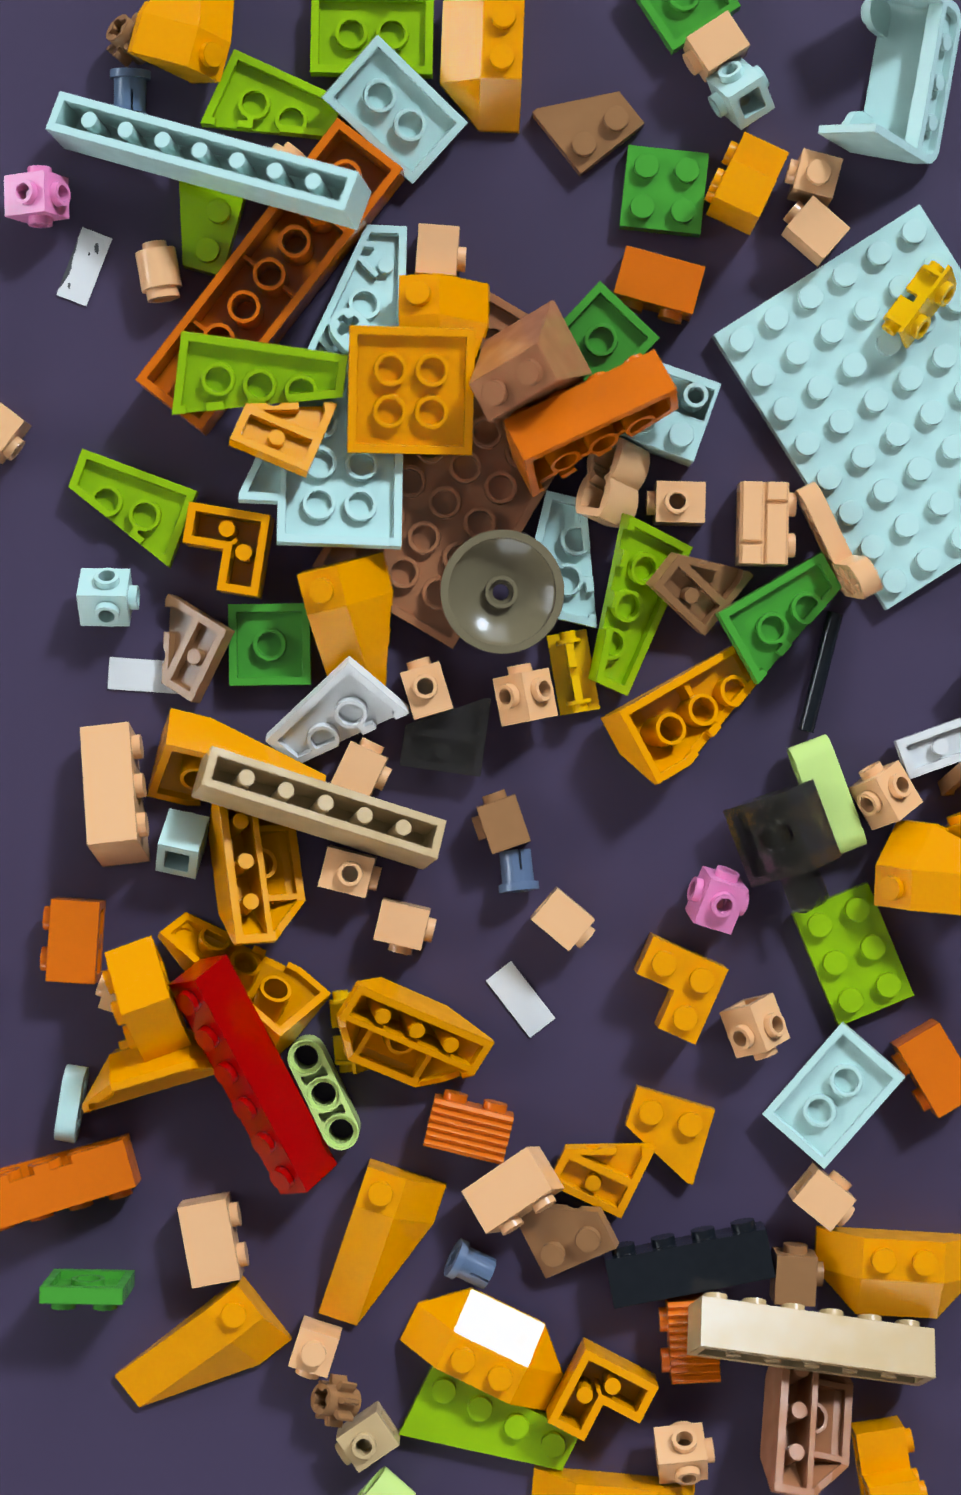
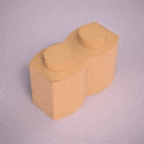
(613, 483)

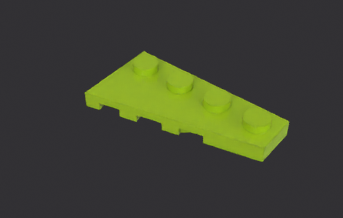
(472, 1420)

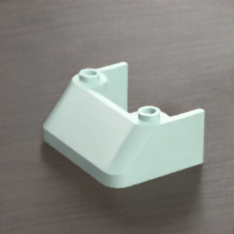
(906, 81)

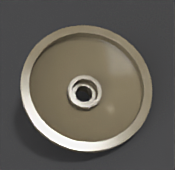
(532, 586)

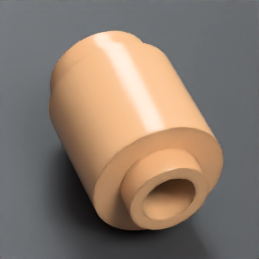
(158, 271)

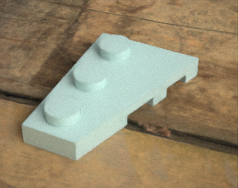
(568, 541)

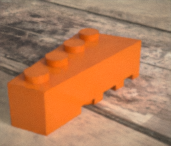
(589, 418)
(67, 1180)

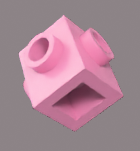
(37, 196)
(717, 898)

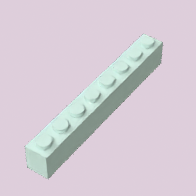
(209, 160)

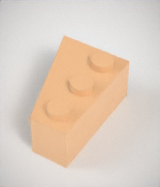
(114, 794)

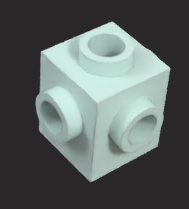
(740, 92)
(106, 597)

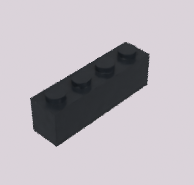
(689, 1263)

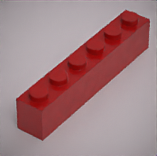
(252, 1074)

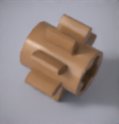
(119, 35)
(336, 1400)

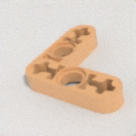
(853, 572)

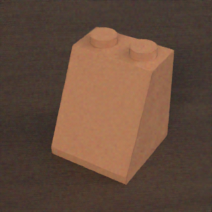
(527, 363)

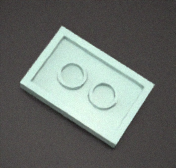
(394, 108)
(833, 1095)

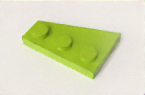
(207, 227)
(136, 501)

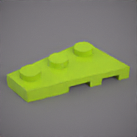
(267, 101)

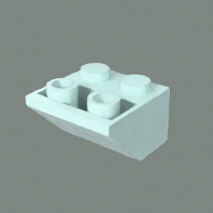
(681, 432)

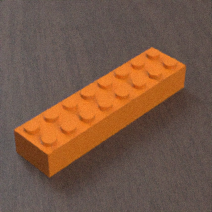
(276, 268)

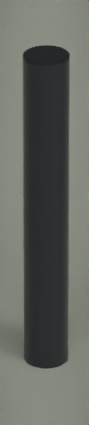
(820, 671)

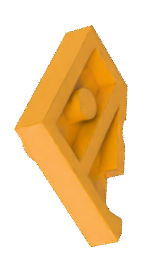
(283, 433)
(673, 1126)
(603, 1172)

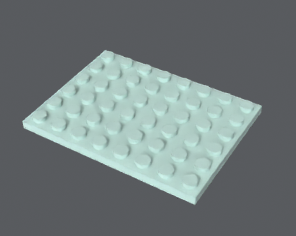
(860, 407)

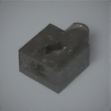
(774, 855)

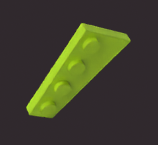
(233, 371)
(630, 606)

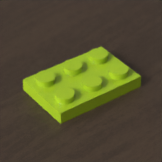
(347, 26)
(853, 954)

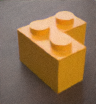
(744, 188)
(241, 538)
(691, 984)
(144, 999)
(595, 1380)
(883, 1458)

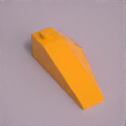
(184, 37)
(444, 303)
(350, 611)
(675, 719)
(185, 742)
(919, 869)
(280, 993)
(383, 1230)
(215, 1341)

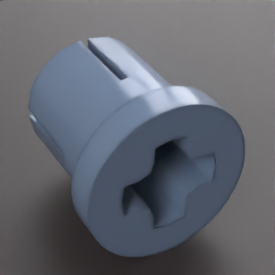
(130, 87)
(517, 871)
(469, 1264)

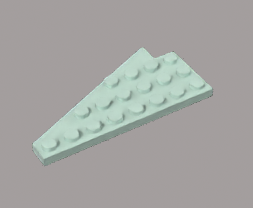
(346, 496)

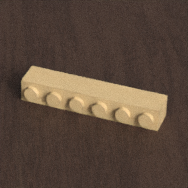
(318, 808)
(811, 1340)

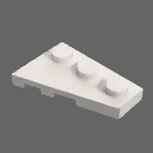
(335, 710)

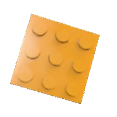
(410, 390)

